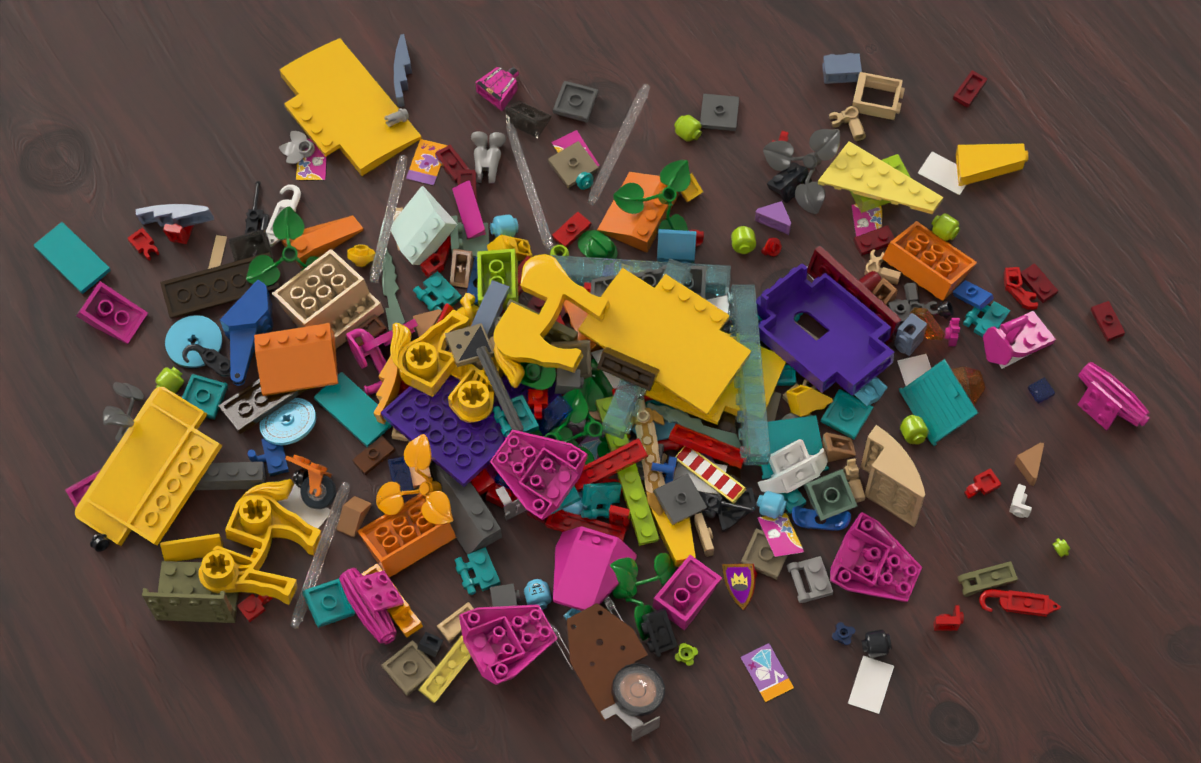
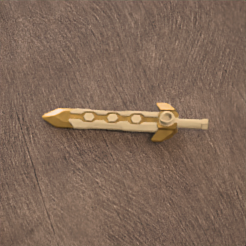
(647, 434)

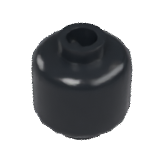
(876, 643)

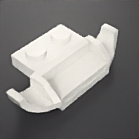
(793, 468)

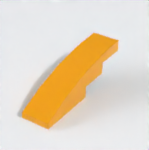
(389, 389)
(401, 614)

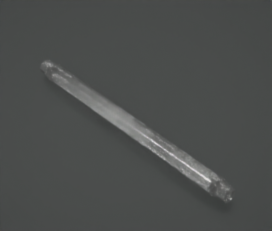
(618, 144)
(543, 228)
(375, 271)
(320, 553)

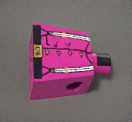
(498, 86)

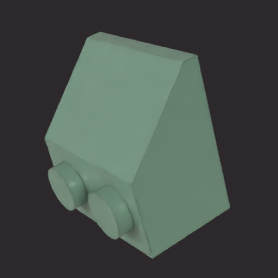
(830, 494)

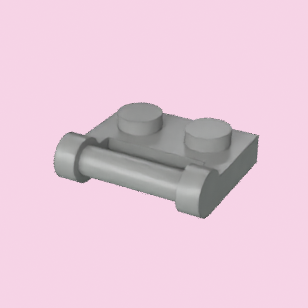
(816, 578)

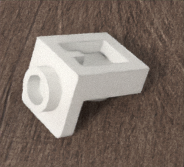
(1017, 506)

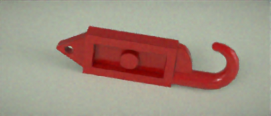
(1020, 602)

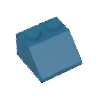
(676, 245)

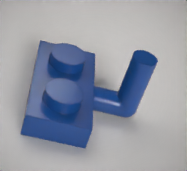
(273, 456)
(666, 468)

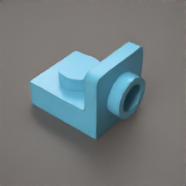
(871, 392)

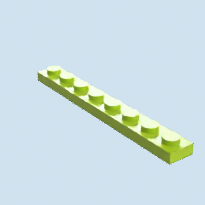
(631, 487)

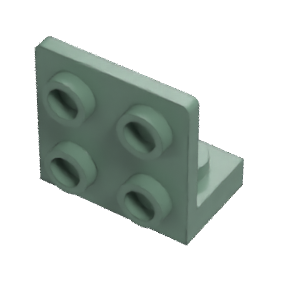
(460, 241)

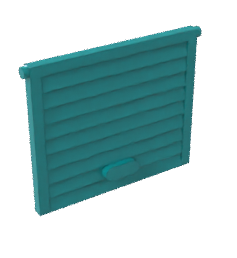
(939, 401)
(790, 430)

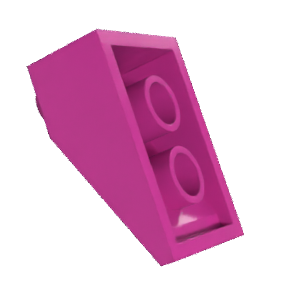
(112, 313)
(687, 591)

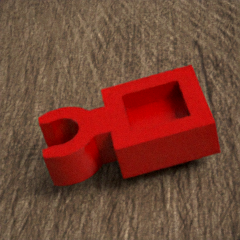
(143, 242)

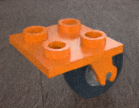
(318, 489)

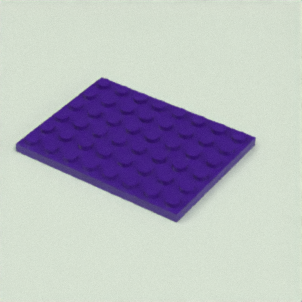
(455, 445)

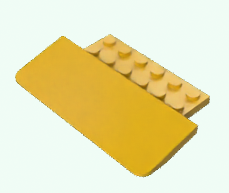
(150, 471)

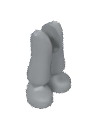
(487, 159)

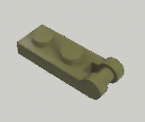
(988, 578)

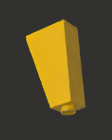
(988, 161)
(676, 538)

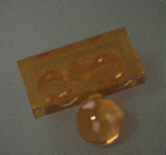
(933, 330)

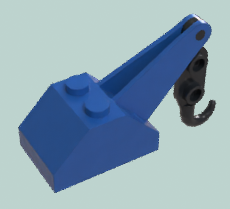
(246, 318)

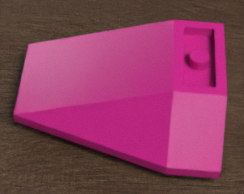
(539, 470)
(874, 562)
(584, 567)
(505, 639)

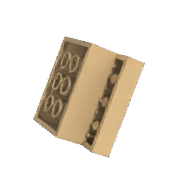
(328, 294)
(892, 477)

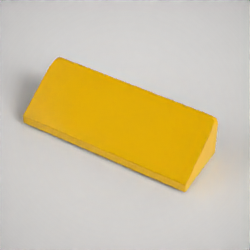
(190, 547)

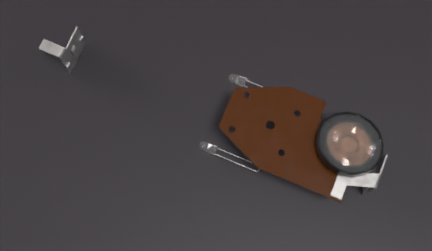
(615, 680)

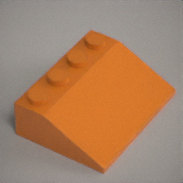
(641, 228)
(928, 260)
(296, 359)
(404, 537)

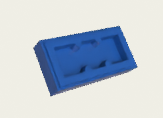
(973, 295)

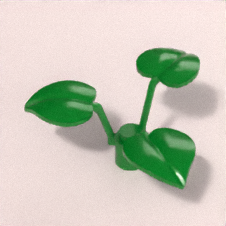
(676, 177)
(286, 226)
(580, 411)
(593, 428)
(626, 573)

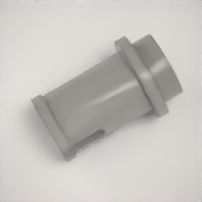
(399, 116)

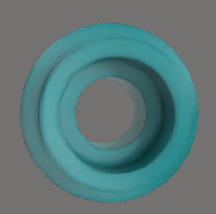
(584, 180)

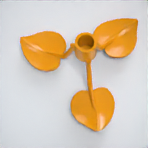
(437, 507)

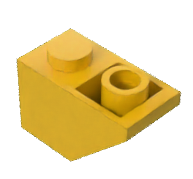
(521, 246)
(804, 400)

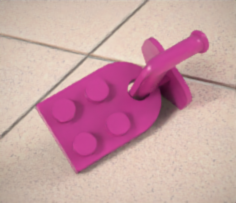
(1016, 339)
(371, 348)

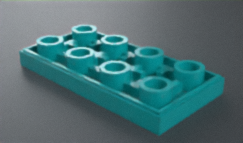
(72, 257)
(352, 409)

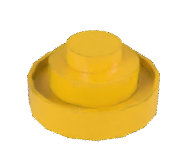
(361, 255)

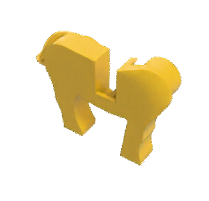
(521, 331)
(427, 367)
(254, 524)

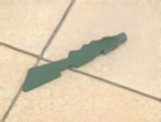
(390, 287)
(695, 424)

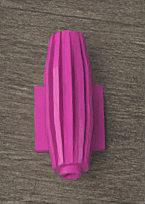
(1109, 397)
(370, 599)

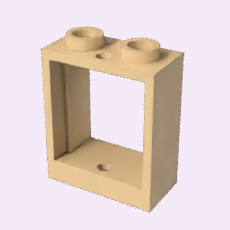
(880, 83)

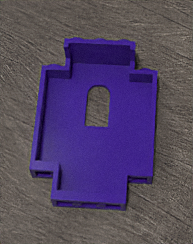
(850, 350)

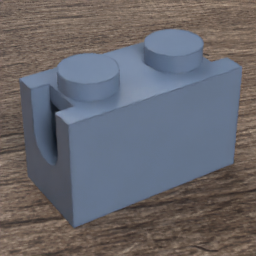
(841, 68)
(910, 337)

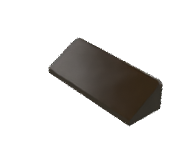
(628, 368)

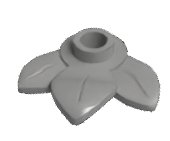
(295, 148)

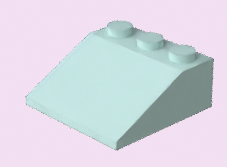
(421, 227)

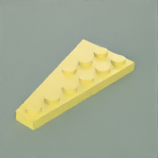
(873, 178)

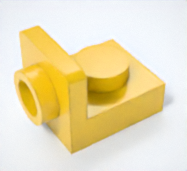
(693, 189)

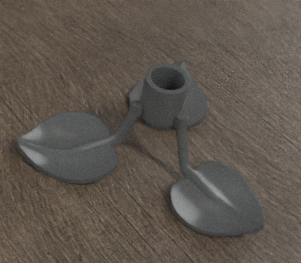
(779, 156)
(116, 416)

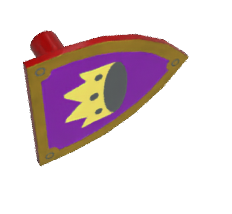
(740, 582)

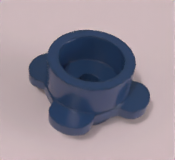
(844, 639)

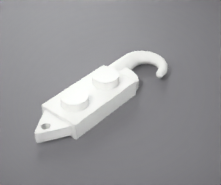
(280, 206)

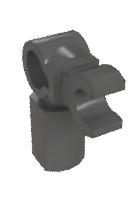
(913, 299)

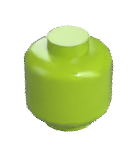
(688, 128)
(945, 227)
(743, 240)
(170, 379)
(914, 429)

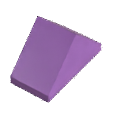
(774, 217)

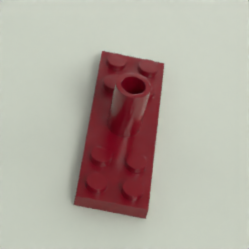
(862, 289)

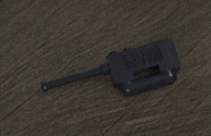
(255, 216)
(716, 503)

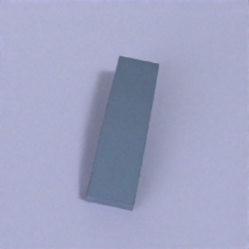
(401, 67)
(174, 213)
(491, 307)

